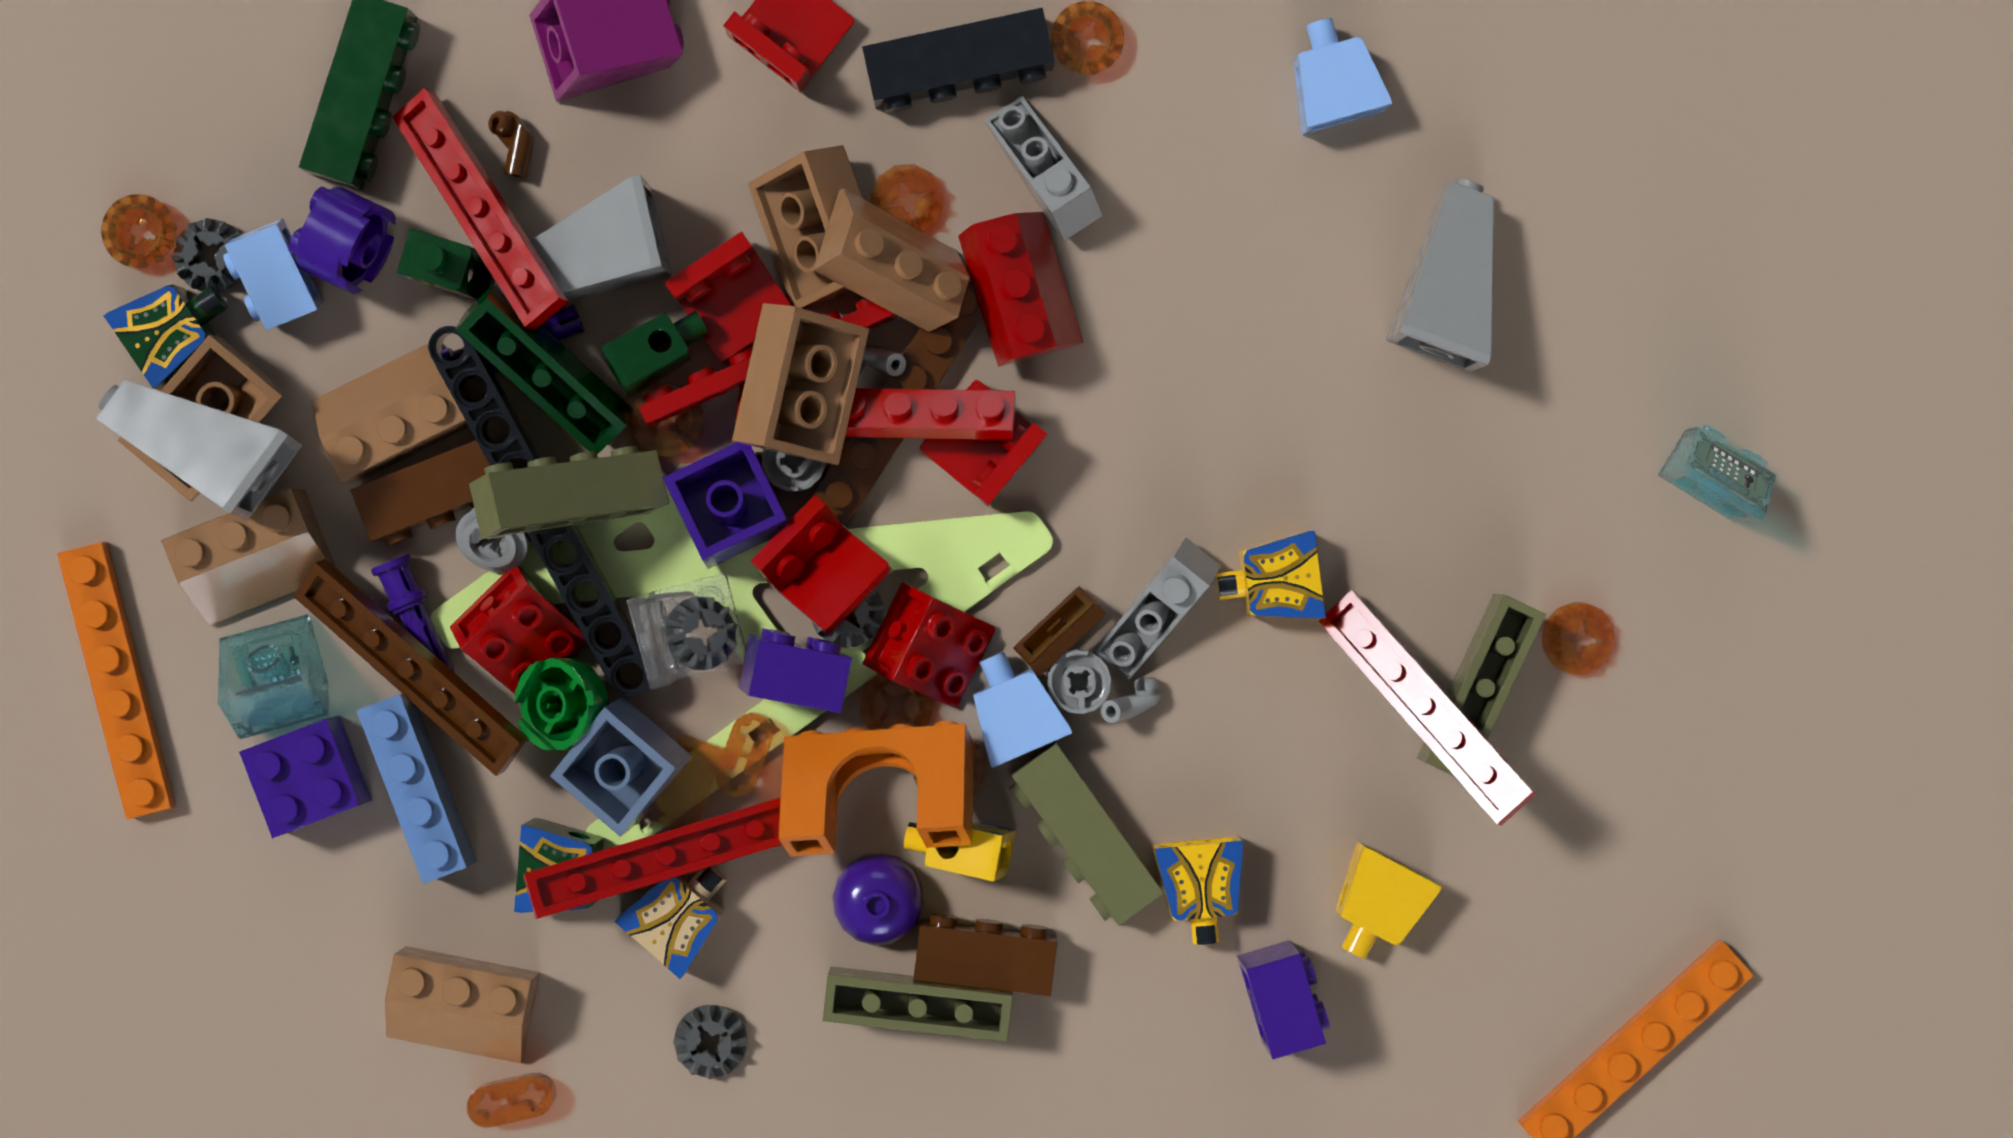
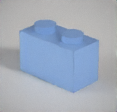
(271, 275)

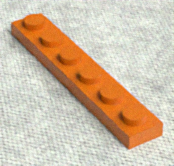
(116, 680)
(1638, 1045)

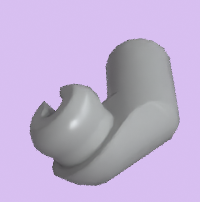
(883, 360)
(1133, 704)

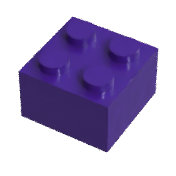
(726, 503)
(795, 672)
(305, 776)
(1282, 1000)

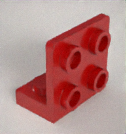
(790, 35)
(727, 294)
(983, 464)
(820, 565)
(515, 628)
(928, 646)

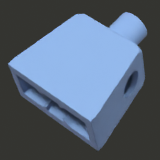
(1336, 80)
(1015, 712)

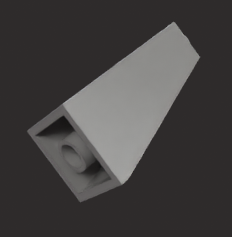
(607, 243)
(1451, 282)
(207, 448)

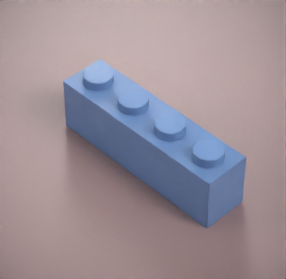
(417, 787)

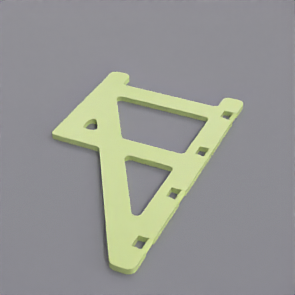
(944, 548)

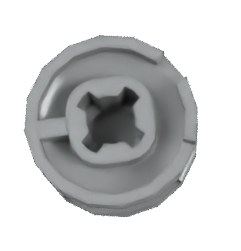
(792, 472)
(1079, 681)

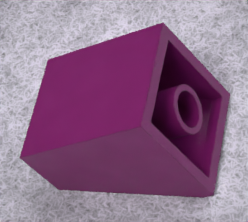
(603, 42)

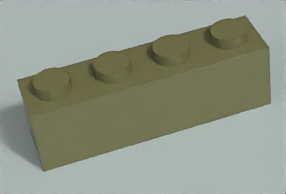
(567, 492)
(1491, 665)
(1086, 833)
(915, 1006)

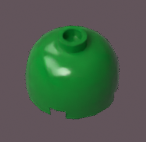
(559, 702)

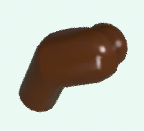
(517, 140)

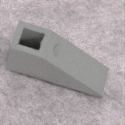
(1044, 168)
(1158, 608)

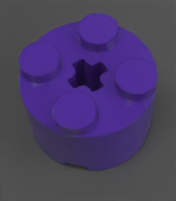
(343, 238)

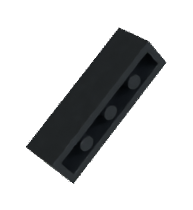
(959, 59)

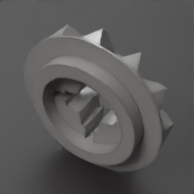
(488, 552)

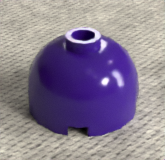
(878, 899)

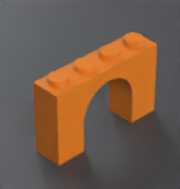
(822, 766)

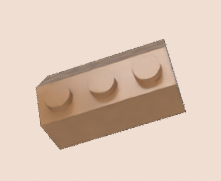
(795, 212)
(892, 263)
(222, 380)
(800, 383)
(386, 415)
(243, 563)
(460, 1003)

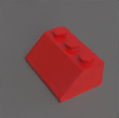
(1020, 287)

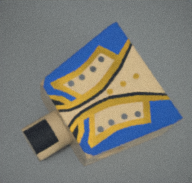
(675, 918)

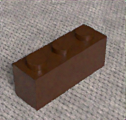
(420, 494)
(985, 955)

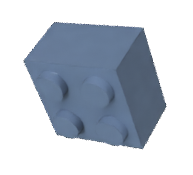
(621, 766)

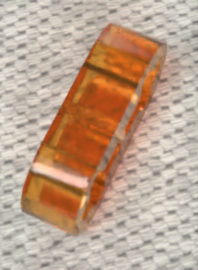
(734, 750)
(513, 1110)

